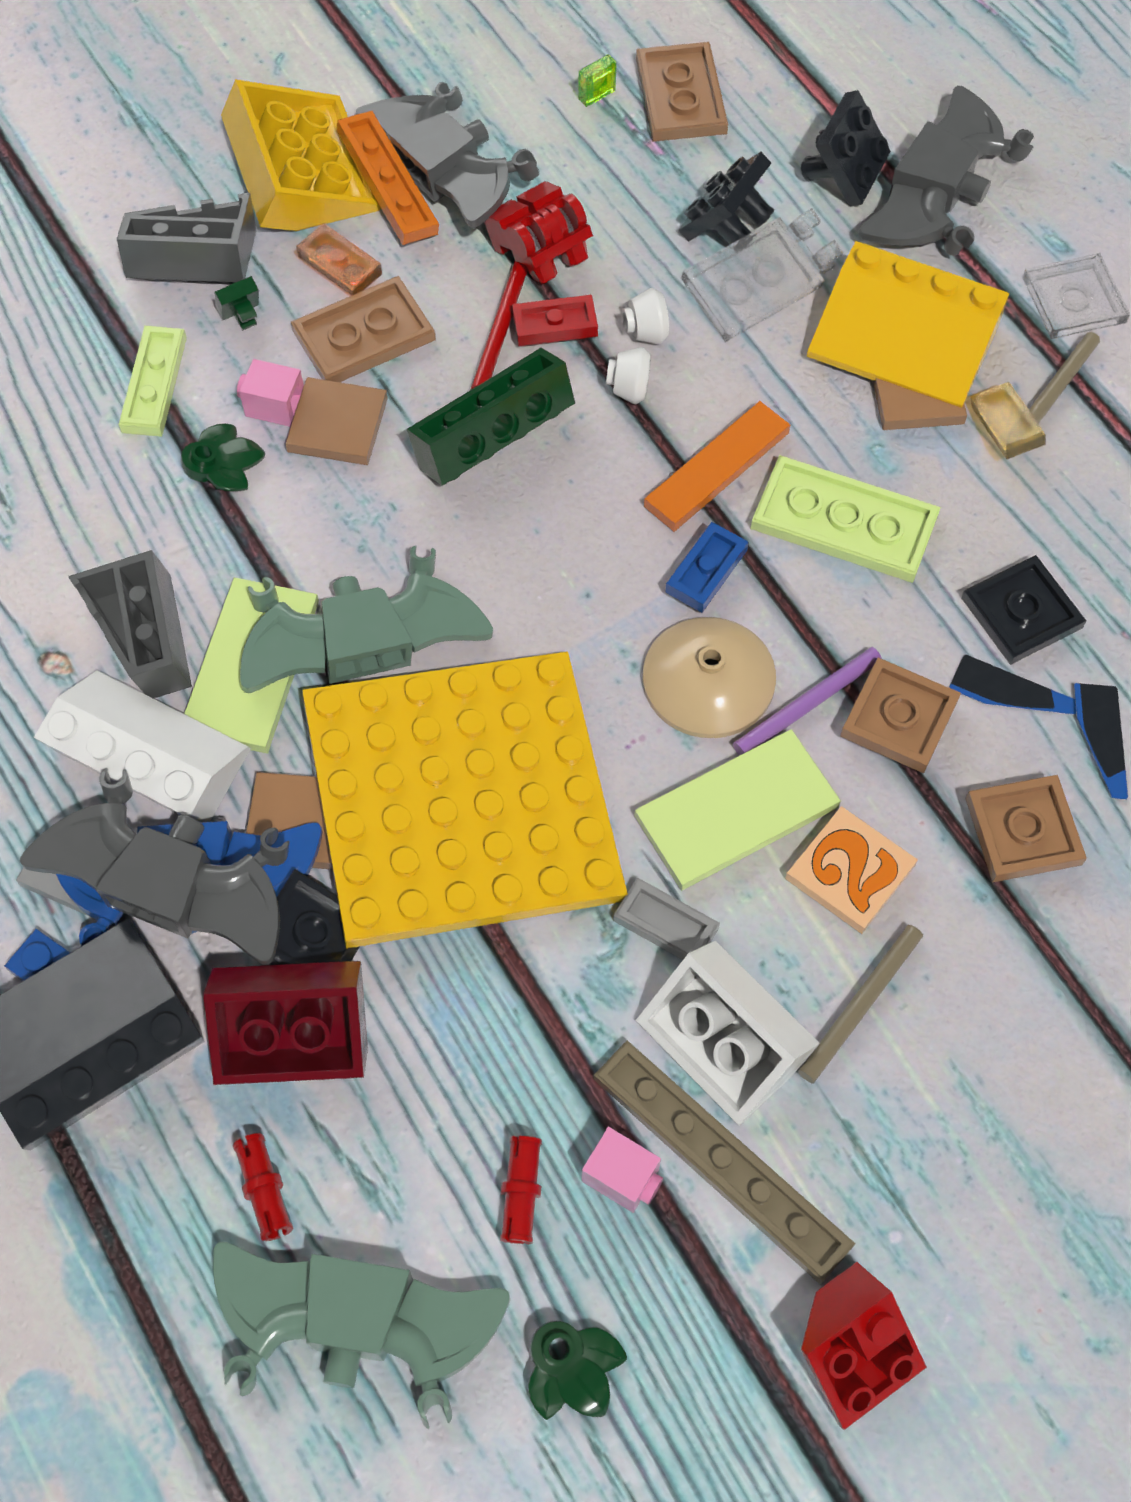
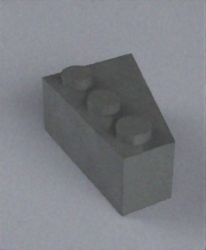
(189, 243)
(139, 619)

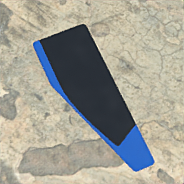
(1001, 688)
(1101, 723)

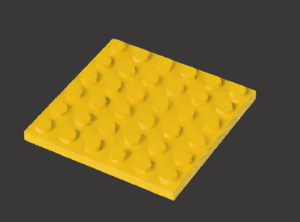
(460, 799)

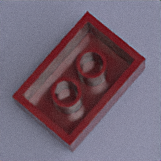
(286, 1022)

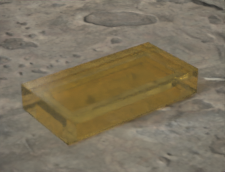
(1008, 420)

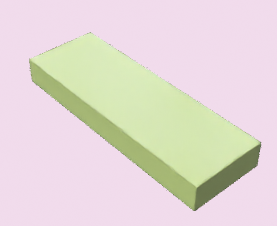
(152, 381)

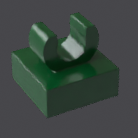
(238, 301)

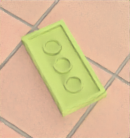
(845, 518)
(218, 692)
(736, 809)

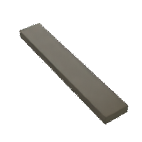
(724, 1162)

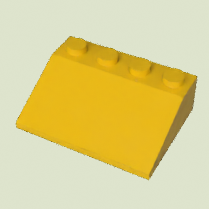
(294, 156)
(908, 324)

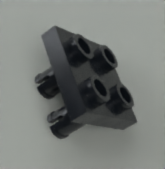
(849, 150)
(724, 197)

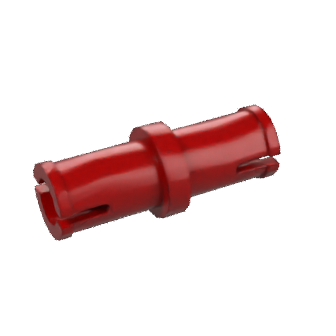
(262, 1187)
(521, 1190)

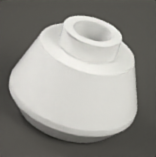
(647, 317)
(630, 374)

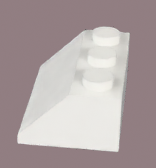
(726, 1031)

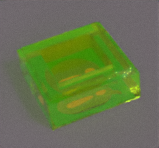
(597, 80)

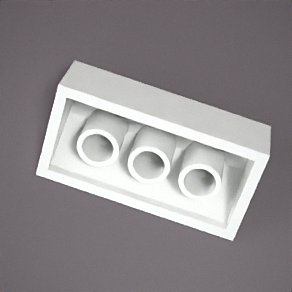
(160, 748)

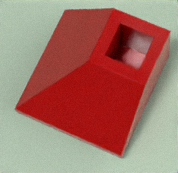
(858, 1344)

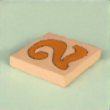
(851, 869)

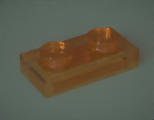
(339, 259)

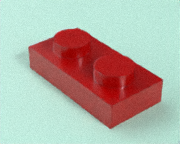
(555, 320)

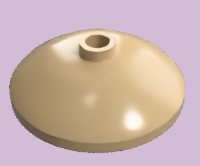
(705, 697)

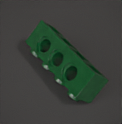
(491, 416)

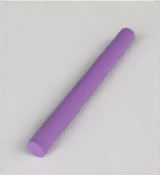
(807, 701)

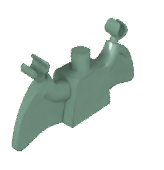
(357, 629)
(353, 1315)

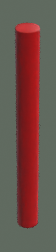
(500, 324)

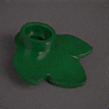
(221, 457)
(578, 1375)

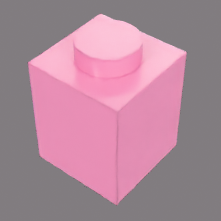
(270, 392)
(622, 1171)

